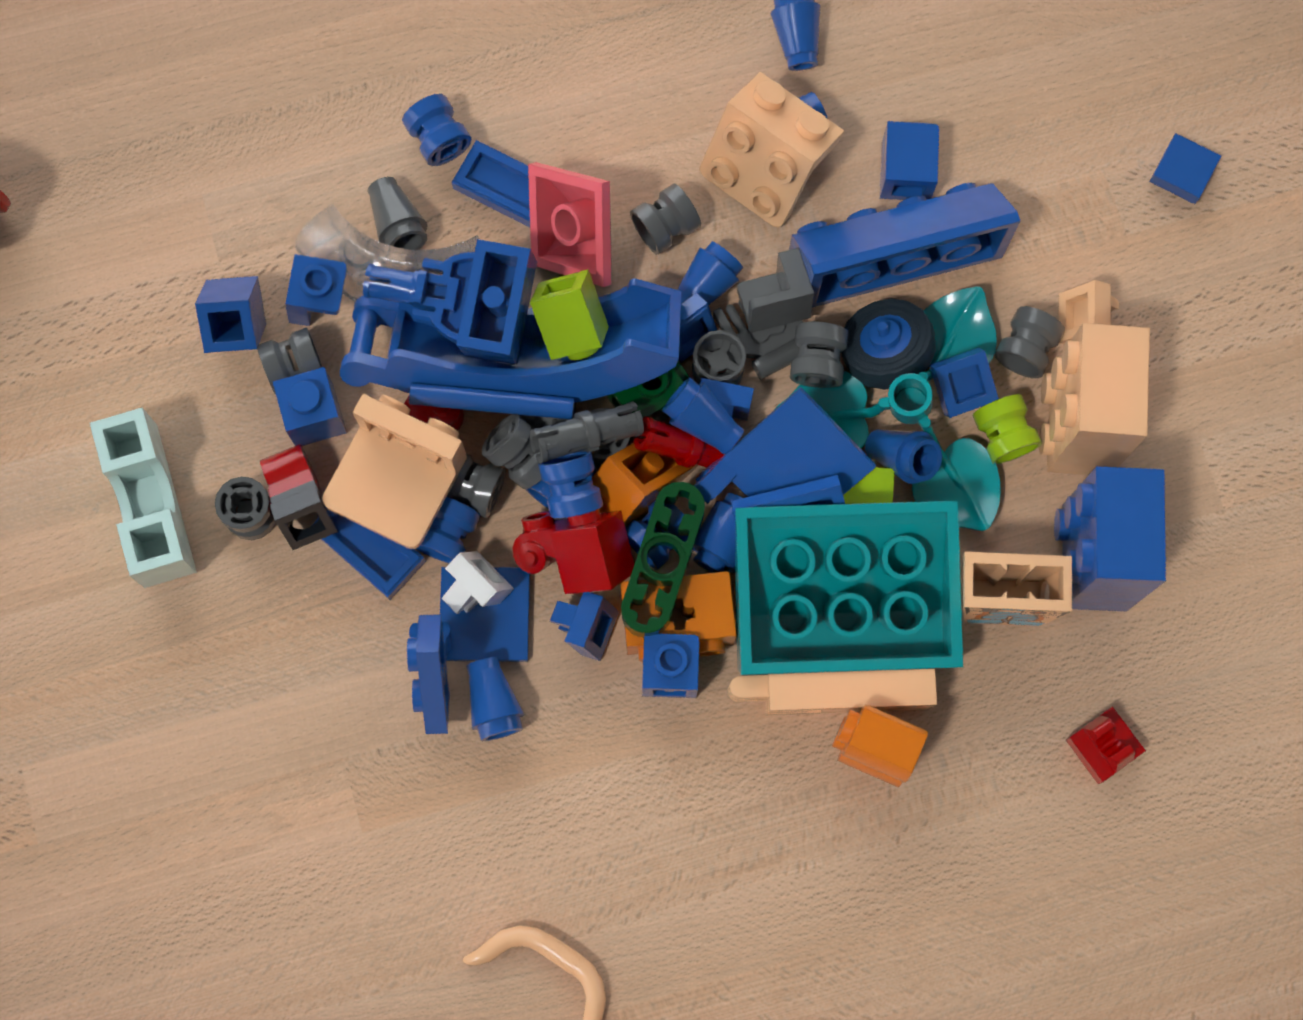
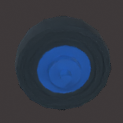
(888, 341)

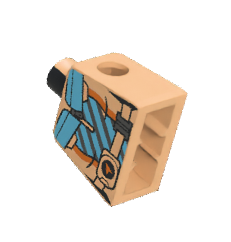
(1013, 587)

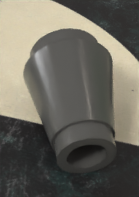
(395, 216)

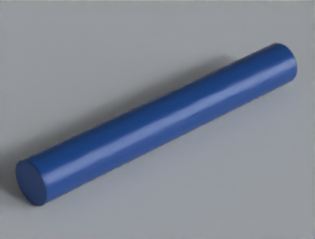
(491, 401)

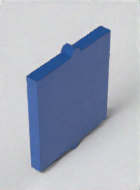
(493, 629)

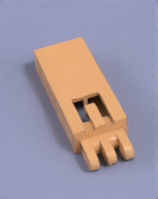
(837, 691)

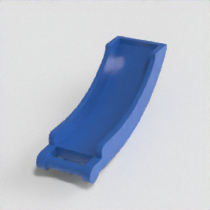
(636, 349)

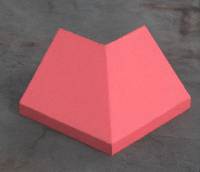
(570, 222)

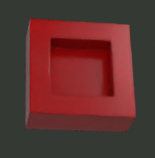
(1105, 745)

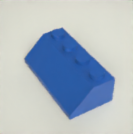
(906, 242)

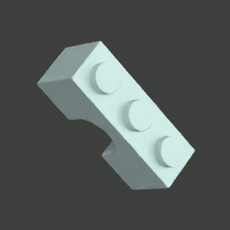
(152, 522)

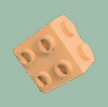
(767, 148)
(395, 471)

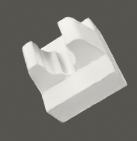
(474, 583)

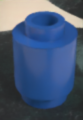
(717, 538)

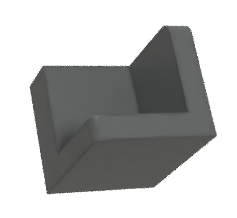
(779, 296)

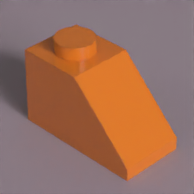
(634, 479)

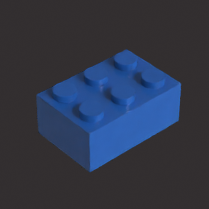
(1114, 537)

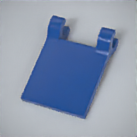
(786, 450)

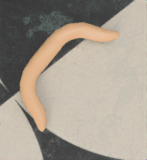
(554, 951)

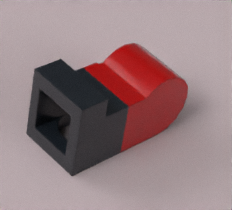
(294, 494)

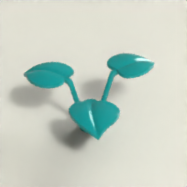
(966, 471)

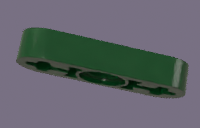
(689, 527)

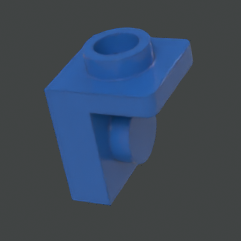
(314, 287)
(670, 666)

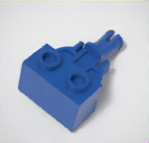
(475, 301)

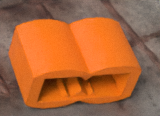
(879, 744)

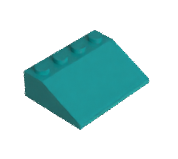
(848, 587)

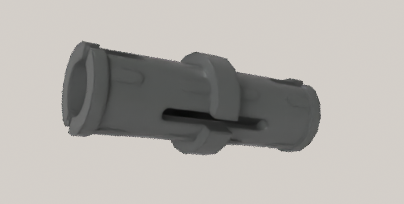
(586, 432)

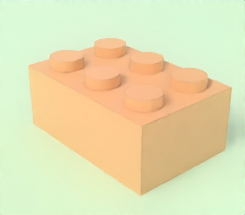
(1096, 399)

